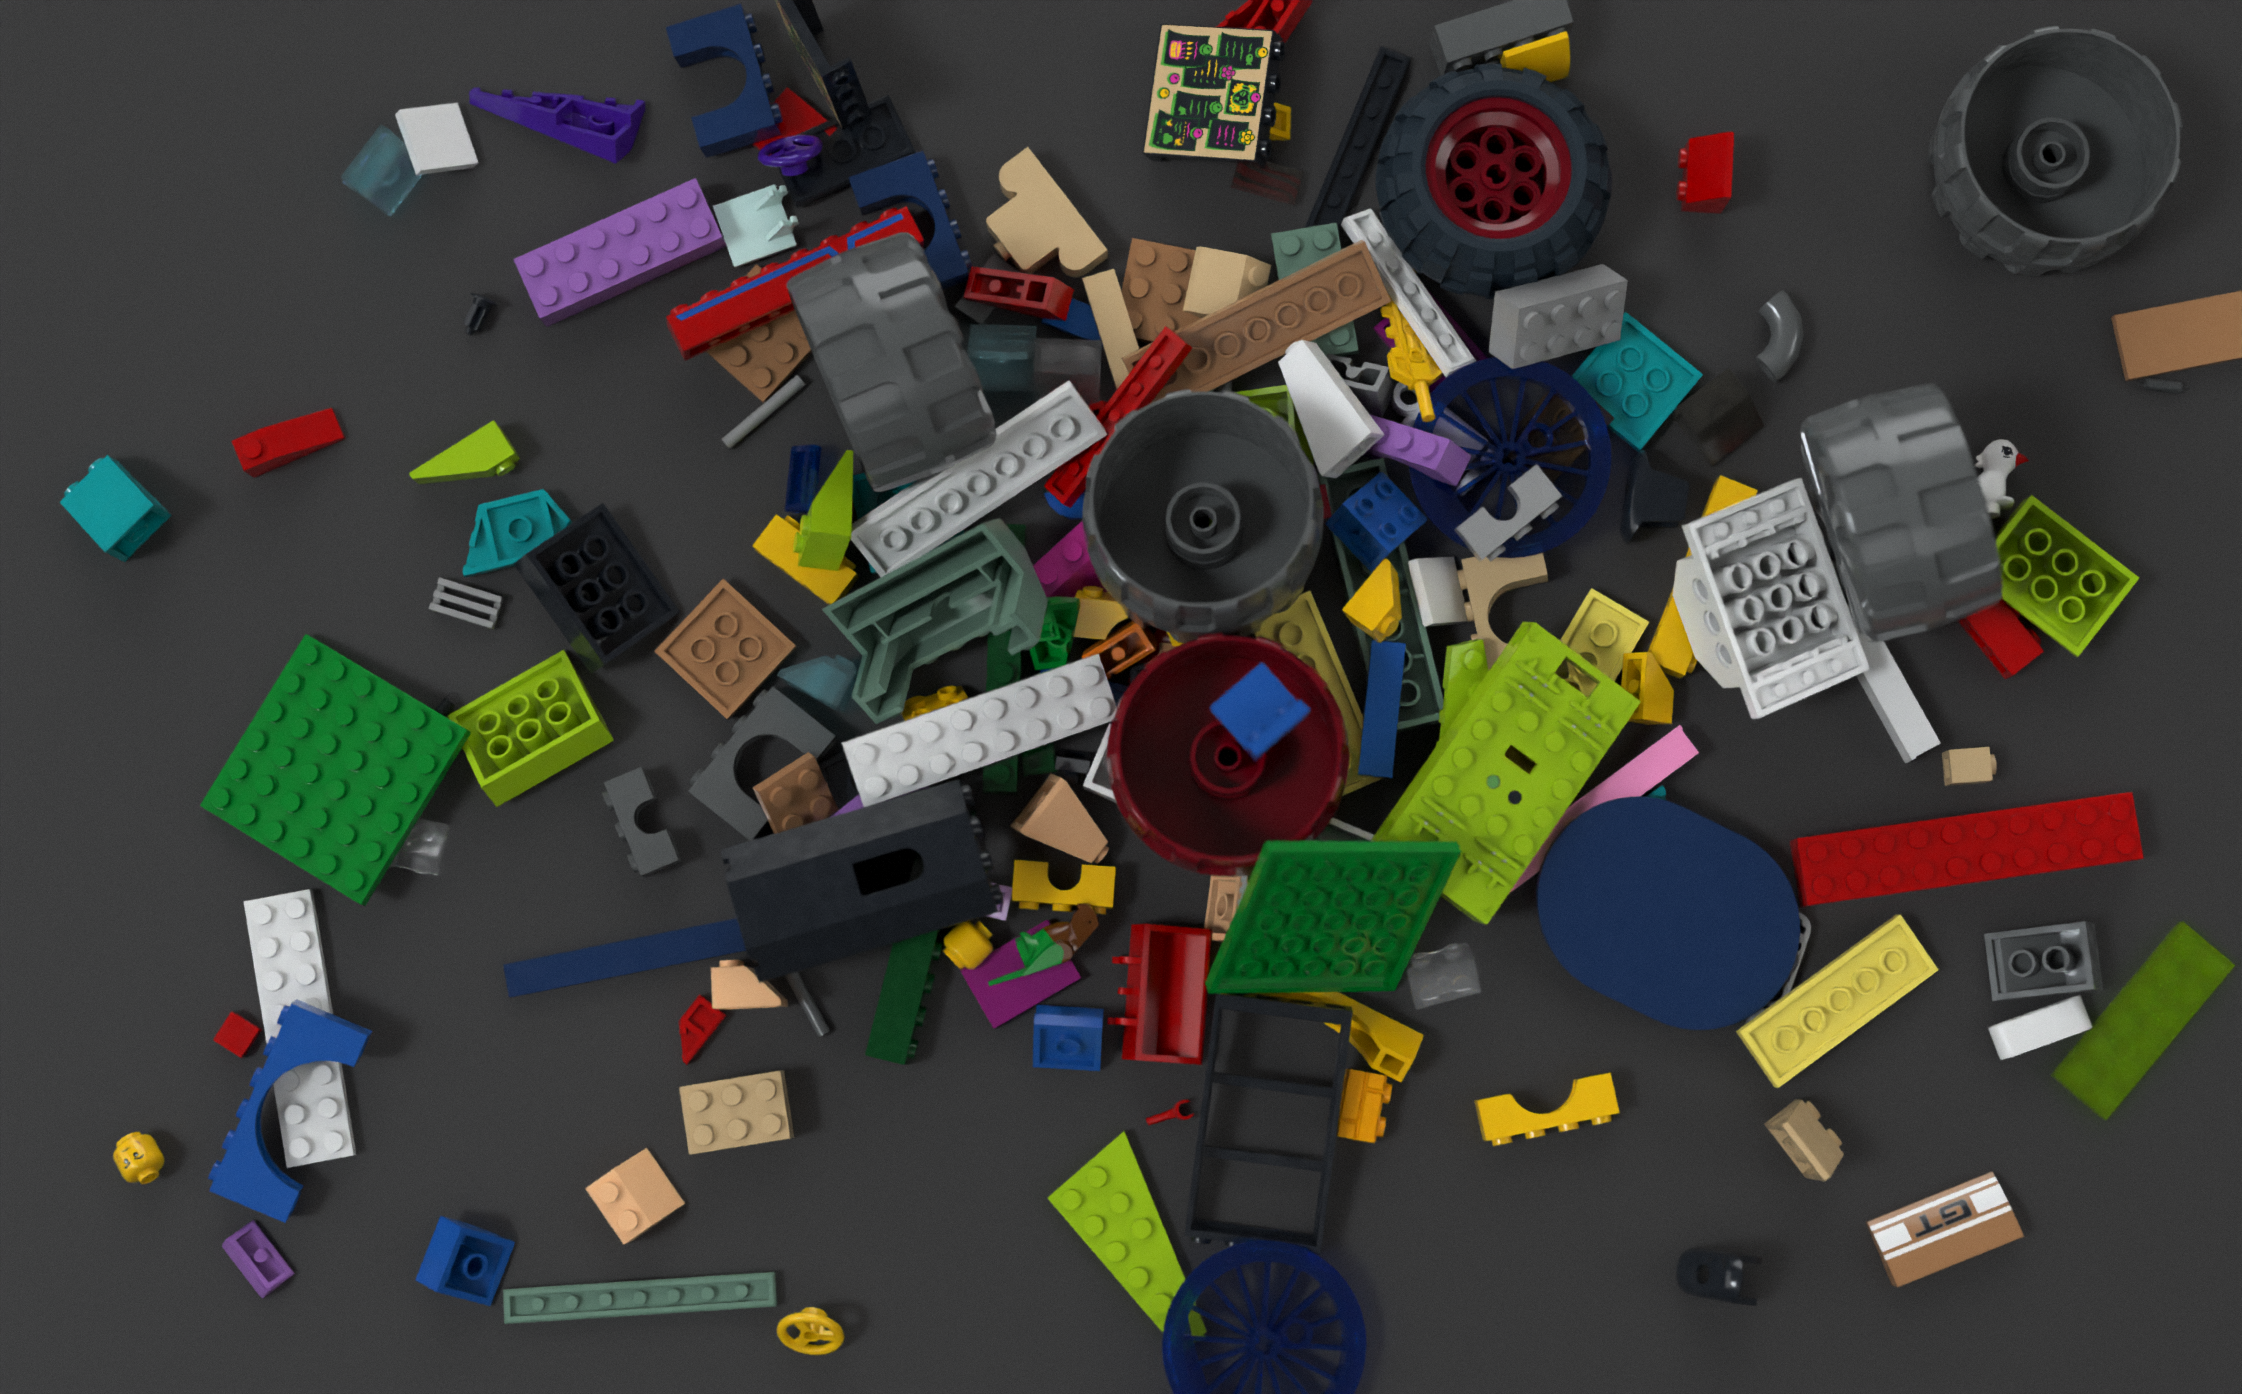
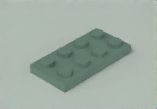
(1300, 249)

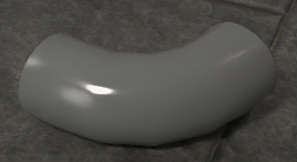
(1785, 337)

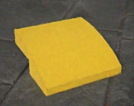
(1547, 56)

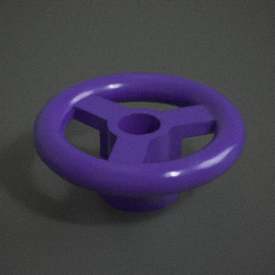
(791, 156)

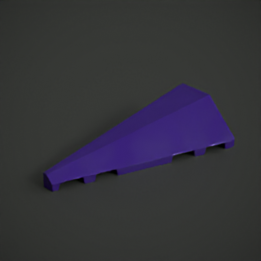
(591, 126)

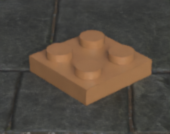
(795, 795)

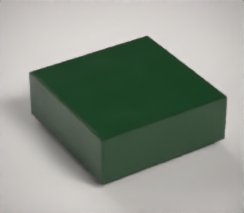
(1039, 760)

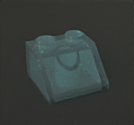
(824, 680)

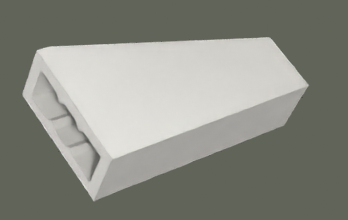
(1328, 410)

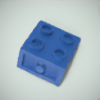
(1375, 520)
(1259, 711)

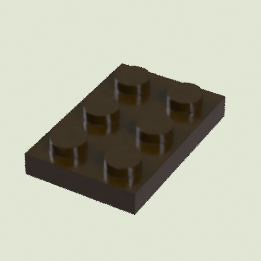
(1567, 433)

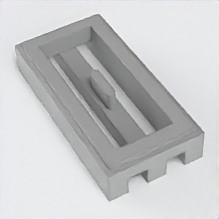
(440, 595)

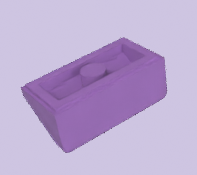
(257, 1259)

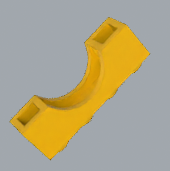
(1099, 614)
(1589, 1099)

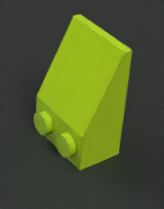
(828, 525)

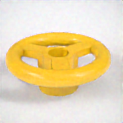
(812, 1326)

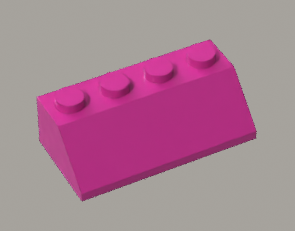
(1067, 567)

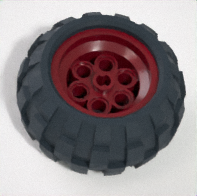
(1532, 123)

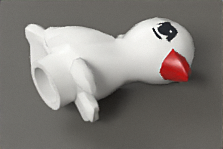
(1997, 462)

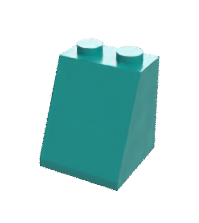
(114, 508)

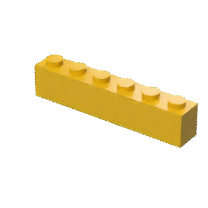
(1670, 640)

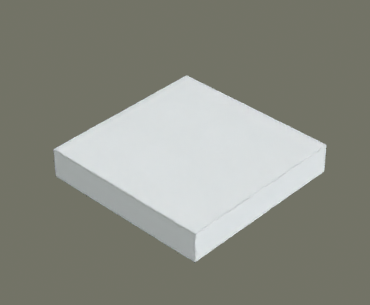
(436, 138)
(1437, 591)

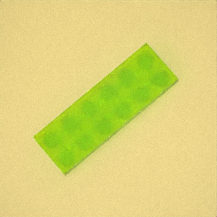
(2142, 1020)

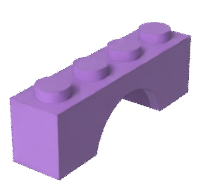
(1421, 450)

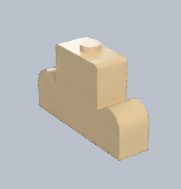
(1041, 222)

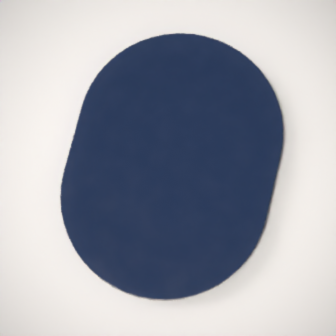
(1668, 913)

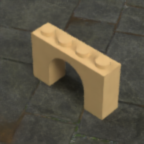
(1486, 583)

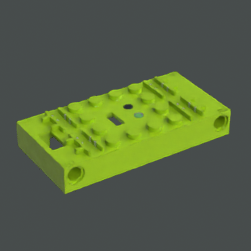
(1484, 799)

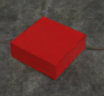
(237, 1034)

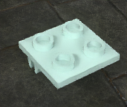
(756, 225)

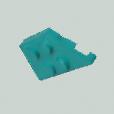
(511, 529)

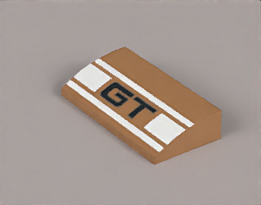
(1944, 1229)

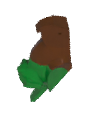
(1052, 943)

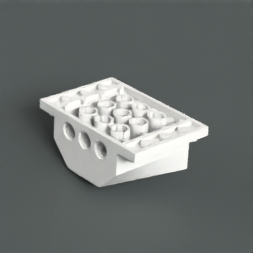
(1766, 601)

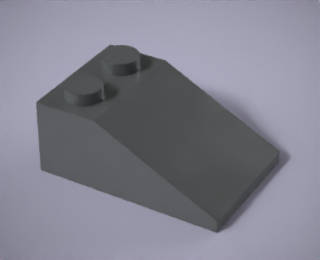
(2043, 961)

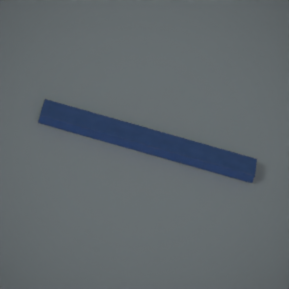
(623, 958)

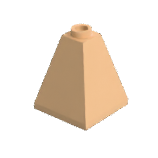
(1061, 822)

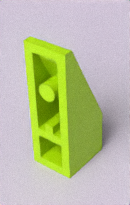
(476, 456)

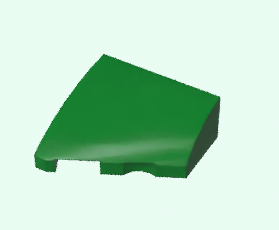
(1056, 633)

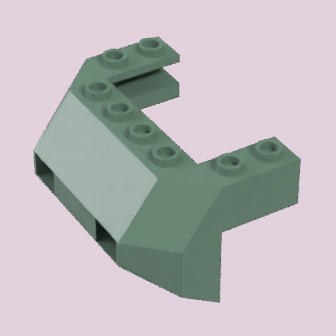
(937, 606)

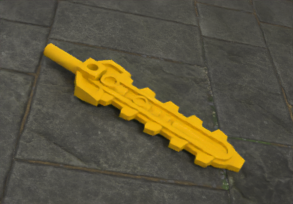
(1410, 360)

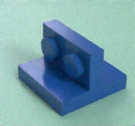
(1067, 1037)

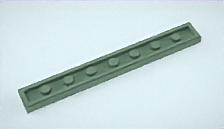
(640, 1297)

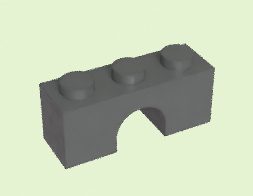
(628, 796)

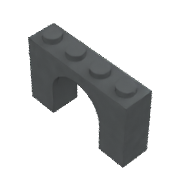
(719, 782)

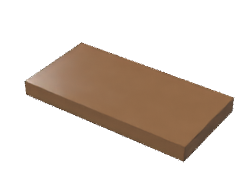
(2180, 336)

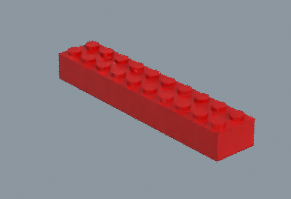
(1966, 849)

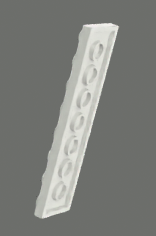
(957, 497)
(980, 730)
(289, 968)

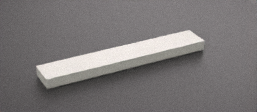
(1409, 294)

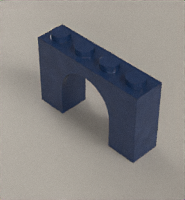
(752, 114)
(913, 182)

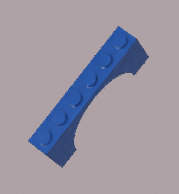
(247, 1169)

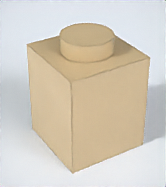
(1968, 766)

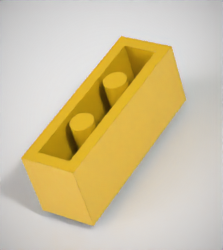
(777, 547)

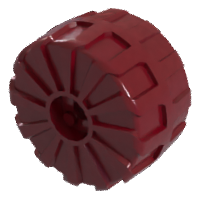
(1169, 769)

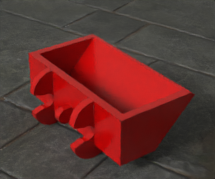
(1165, 994)

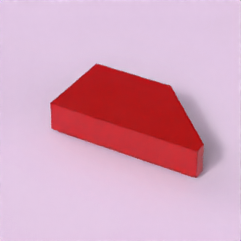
(697, 1026)

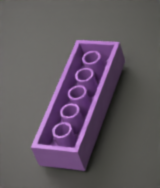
(620, 252)

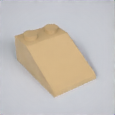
(1805, 1140)

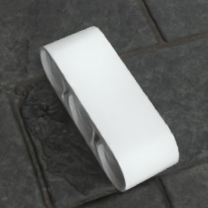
(2040, 1027)

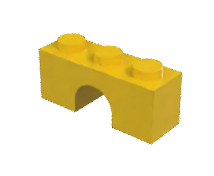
(1033, 887)

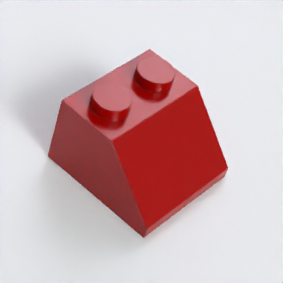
(1706, 173)

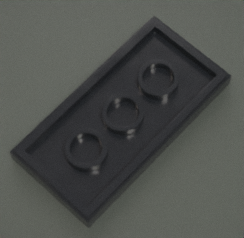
(850, 152)

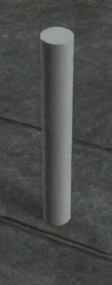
(763, 411)

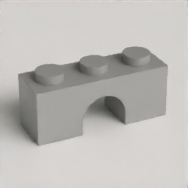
(1534, 497)

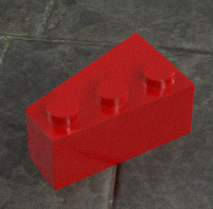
(1268, 14)

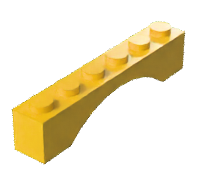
(1380, 1040)

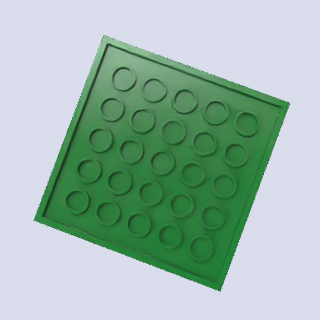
(335, 769)
(1331, 916)

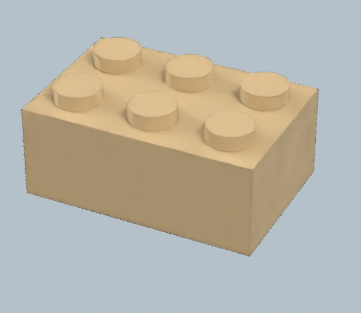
(736, 1112)

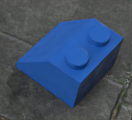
(464, 1261)

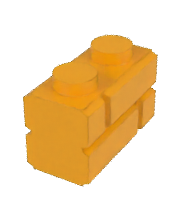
(1362, 1105)

